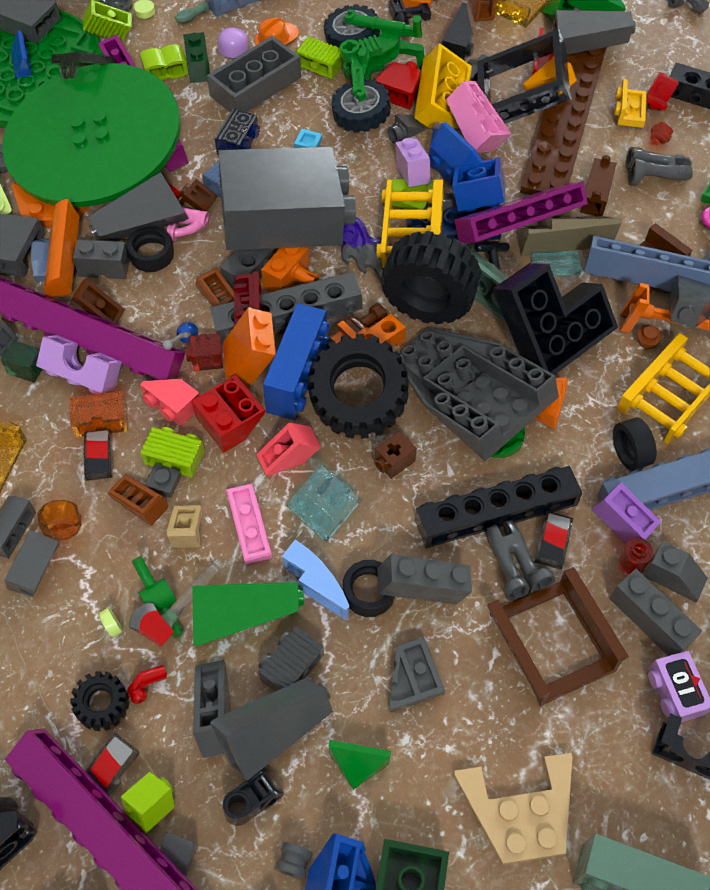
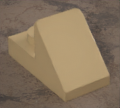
(184, 526)

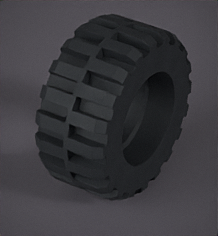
(434, 257)
(351, 354)

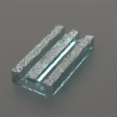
(559, 259)

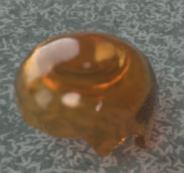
(59, 519)

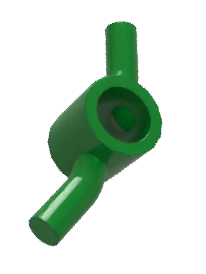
(156, 592)

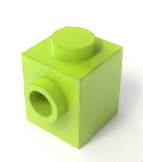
(148, 801)

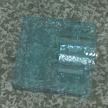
(324, 502)

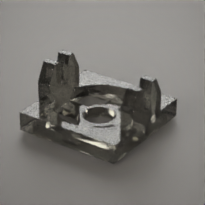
(71, 61)

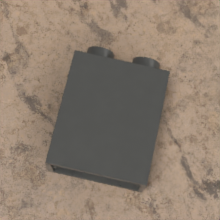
(284, 198)

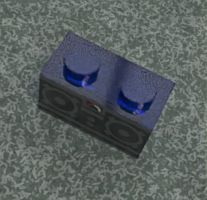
(237, 131)

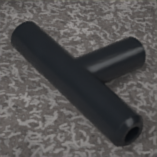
(492, 249)

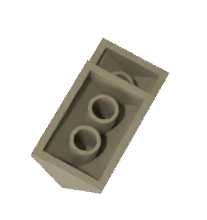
(565, 233)

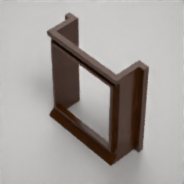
(591, 620)

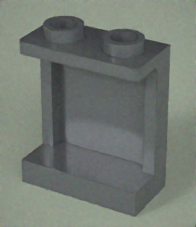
(15, 239)

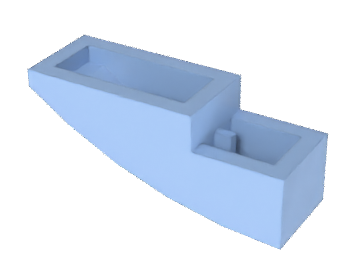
(315, 579)

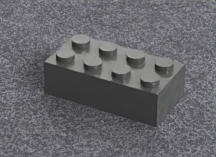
(254, 75)

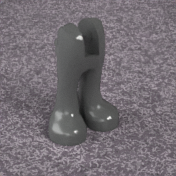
(654, 164)
(514, 543)

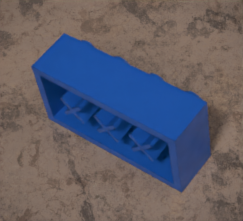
(289, 371)

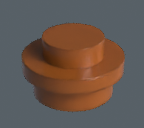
(648, 336)

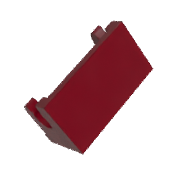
(247, 294)

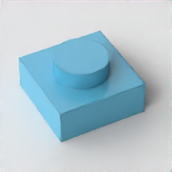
(308, 139)

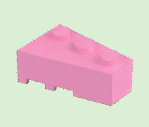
(477, 118)

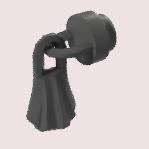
(699, 5)

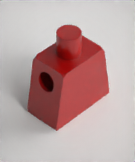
(401, 82)

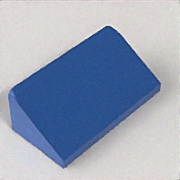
(20, 56)

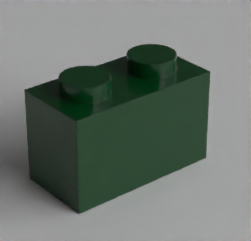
(196, 57)

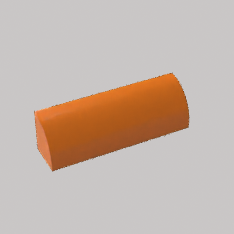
(61, 250)

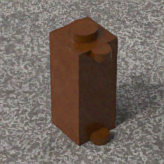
(599, 186)

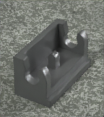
(31, 563)

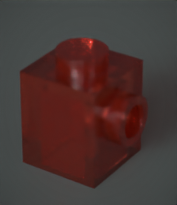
(205, 352)

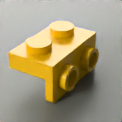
(630, 106)

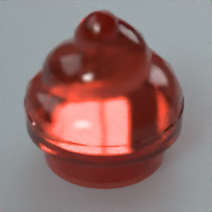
(661, 133)

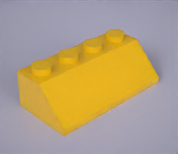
(439, 78)

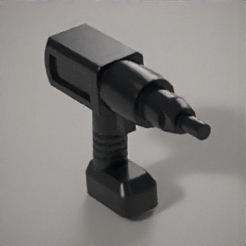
(402, 14)

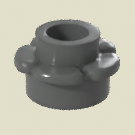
(397, 132)

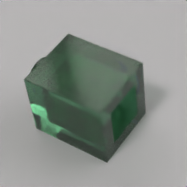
(21, 361)

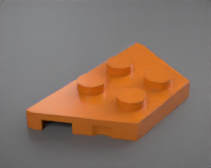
(35, 208)

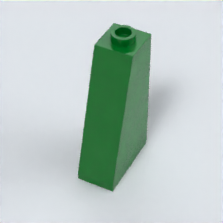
(237, 607)

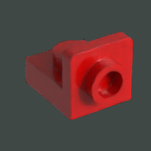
(661, 91)

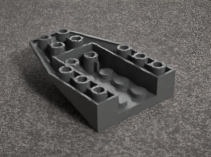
(477, 387)

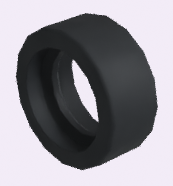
(150, 235)
(634, 443)
(359, 607)

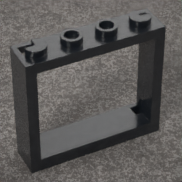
(534, 99)

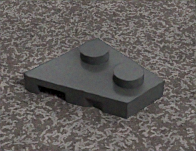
(414, 676)

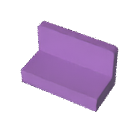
(626, 514)

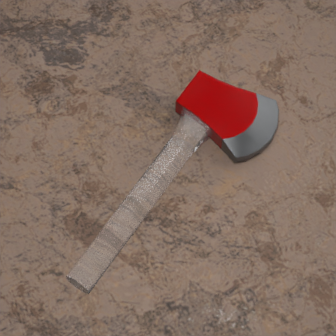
(158, 628)

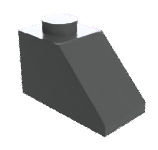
(676, 571)

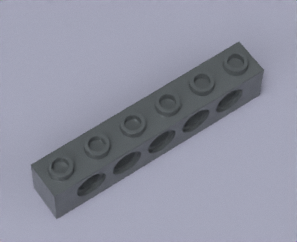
(333, 294)

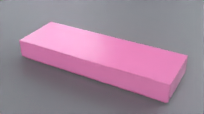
(249, 524)

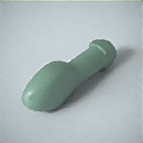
(188, 14)

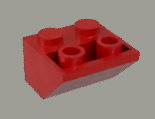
(228, 412)

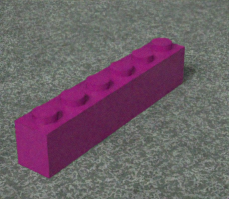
(520, 212)

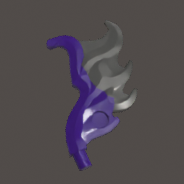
(361, 247)

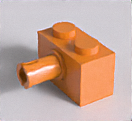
(287, 268)

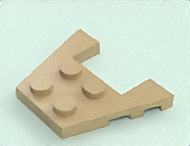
(524, 824)

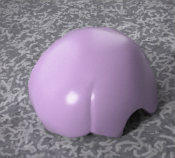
(232, 42)

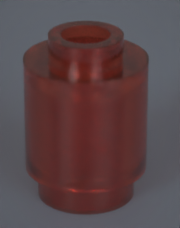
(635, 555)

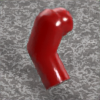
(143, 680)

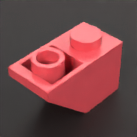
(171, 397)

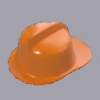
(276, 27)

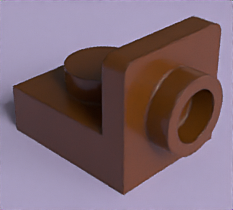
(197, 196)

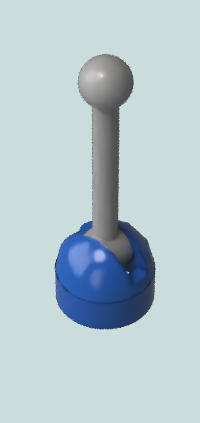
(182, 335)

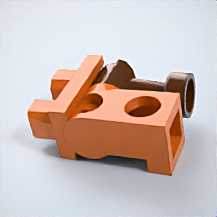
(382, 328)

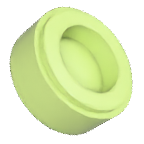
(144, 9)
(110, 622)

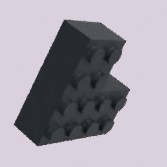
(553, 327)

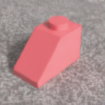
(288, 449)

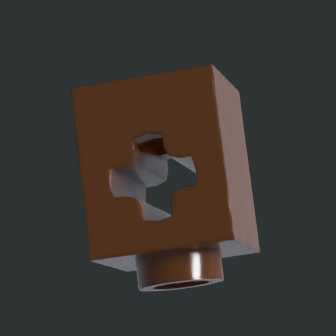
(394, 455)

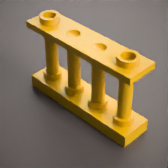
(432, 214)
(648, 382)

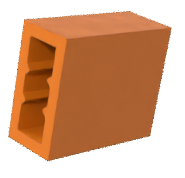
(249, 346)

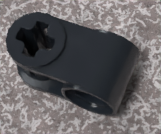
(253, 796)

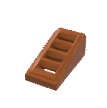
(484, 13)
(207, 279)
(152, 507)

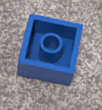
(479, 185)

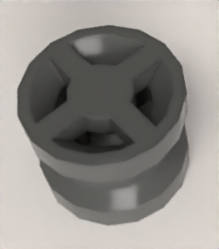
(293, 860)

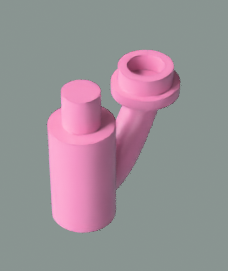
(197, 220)

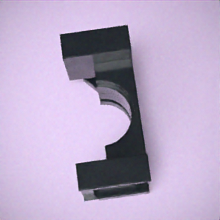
(670, 748)

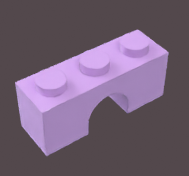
(59, 358)

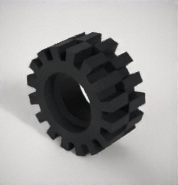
(92, 685)

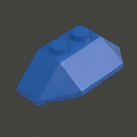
(450, 150)
(341, 866)

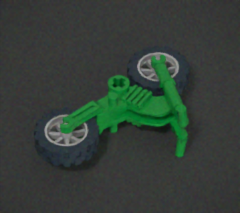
(364, 51)

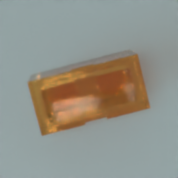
(98, 413)

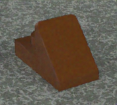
(97, 302)

